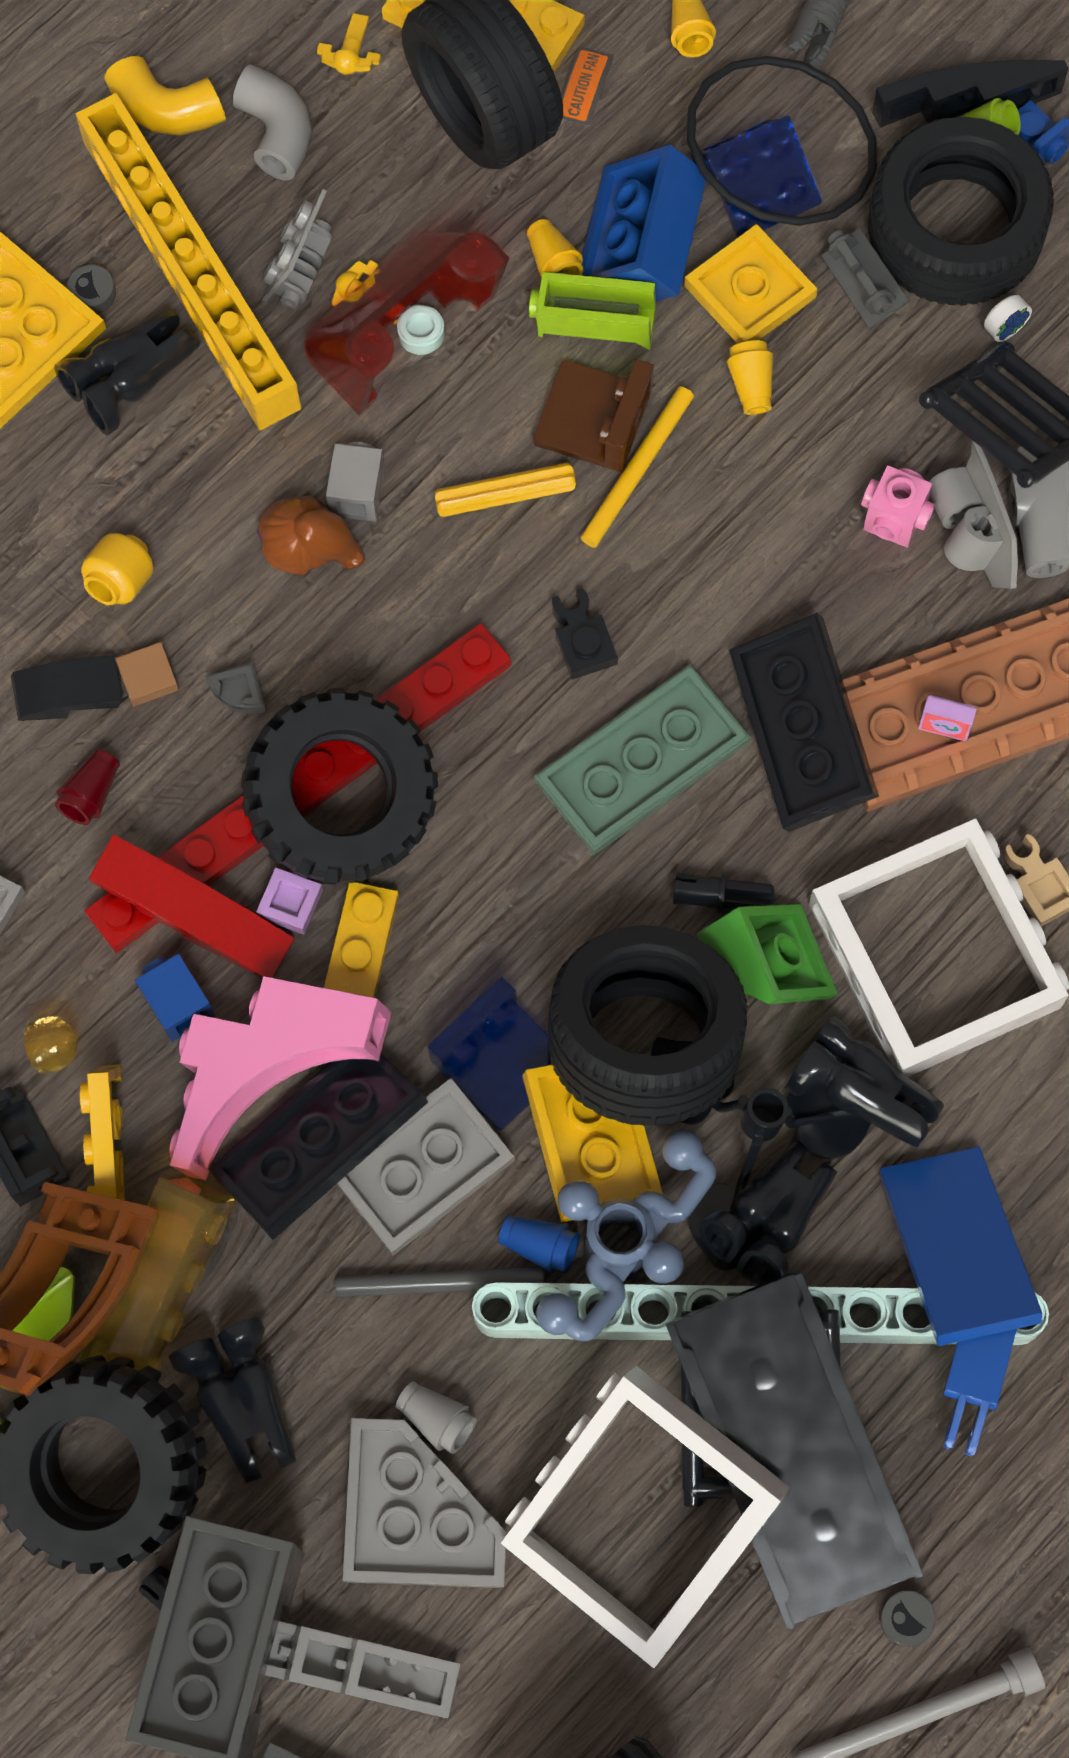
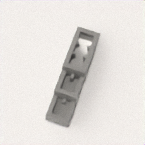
(363, 1669)

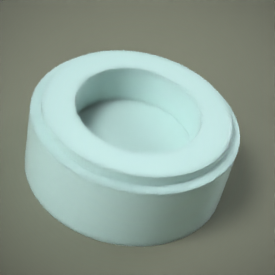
(420, 329)

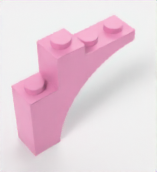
(238, 1062)

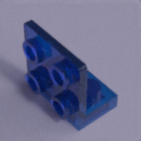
(765, 170)
(490, 1051)

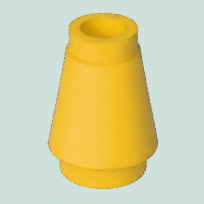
(691, 26)
(553, 250)
(752, 375)

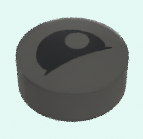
(93, 287)
(907, 1619)

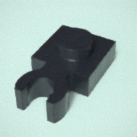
(583, 640)

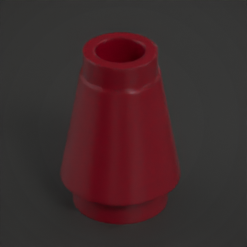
(87, 788)

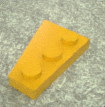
(106, 1125)

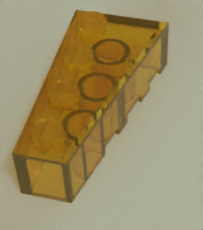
(170, 1271)

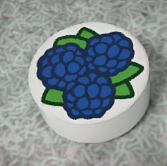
(1007, 317)

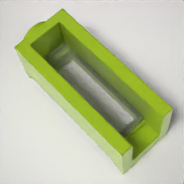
(594, 308)

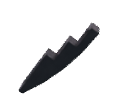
(967, 87)

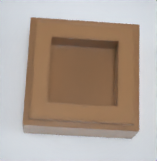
(147, 674)

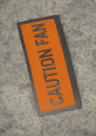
(584, 85)

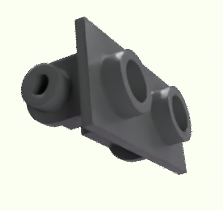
(863, 276)

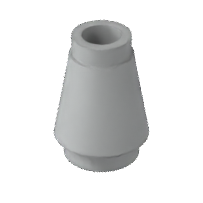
(437, 1417)

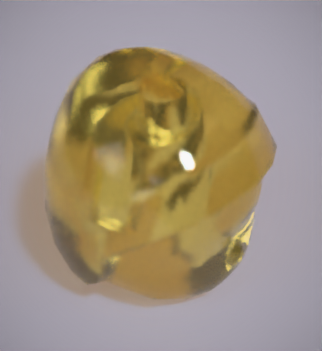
(50, 1044)

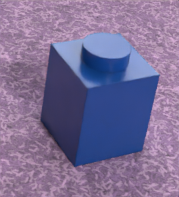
(173, 994)

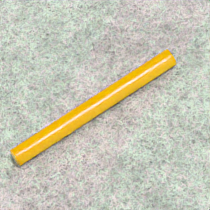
(637, 467)

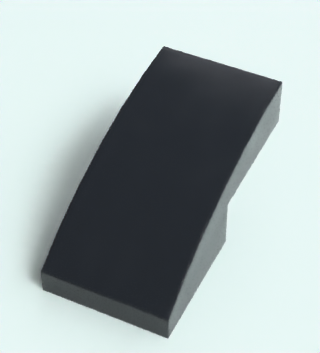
(66, 685)

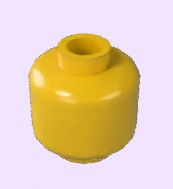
(117, 569)

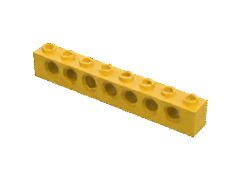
(189, 262)

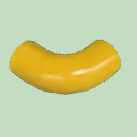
(163, 108)

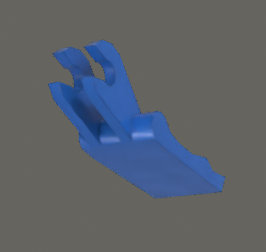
(976, 1378)

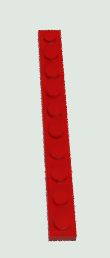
(318, 776)

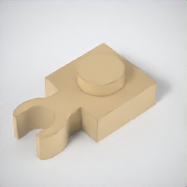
(1042, 885)

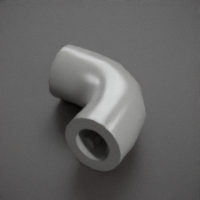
(284, 117)

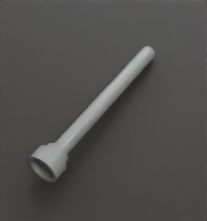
(1016, 1675)

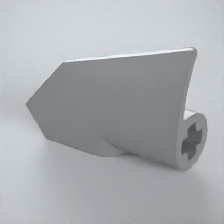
(1042, 521)
(982, 531)

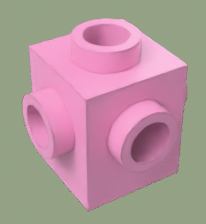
(897, 505)

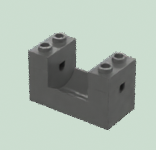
(214, 1641)

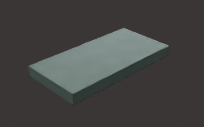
(641, 759)

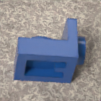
(1043, 133)

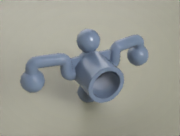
(648, 1217)

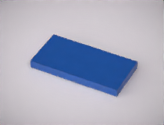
(960, 1246)

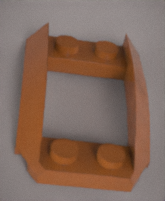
(67, 1220)

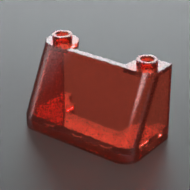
(352, 341)

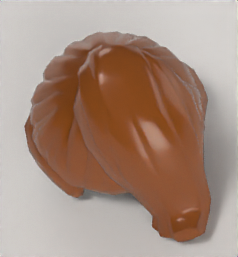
(306, 535)

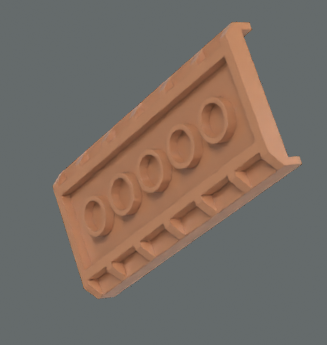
(1007, 671)

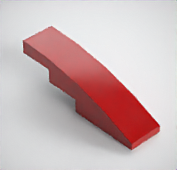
(191, 908)

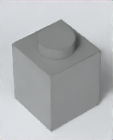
(355, 481)

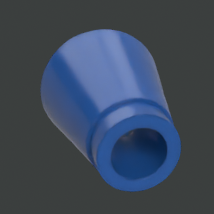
(541, 1242)

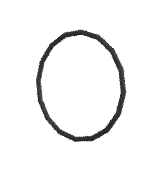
(745, 206)

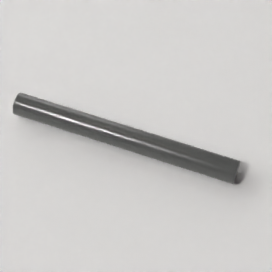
(432, 1281)

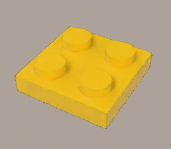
(750, 286)

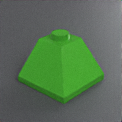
(772, 953)

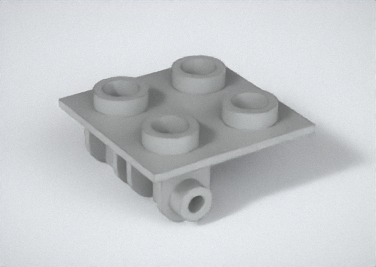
(303, 249)

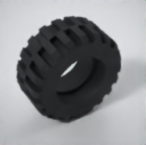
(382, 734)
(48, 1508)

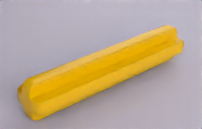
(505, 489)

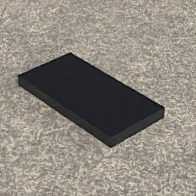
(803, 723)
(316, 1139)

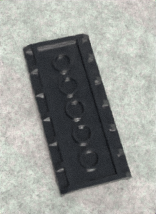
(780, 1396)

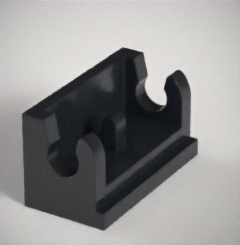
(25, 1150)

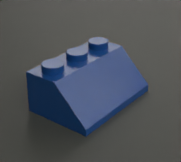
(645, 220)

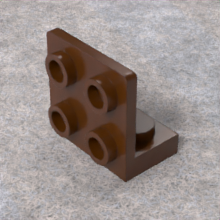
(595, 413)

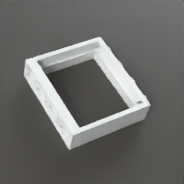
(867, 986)
(700, 1438)

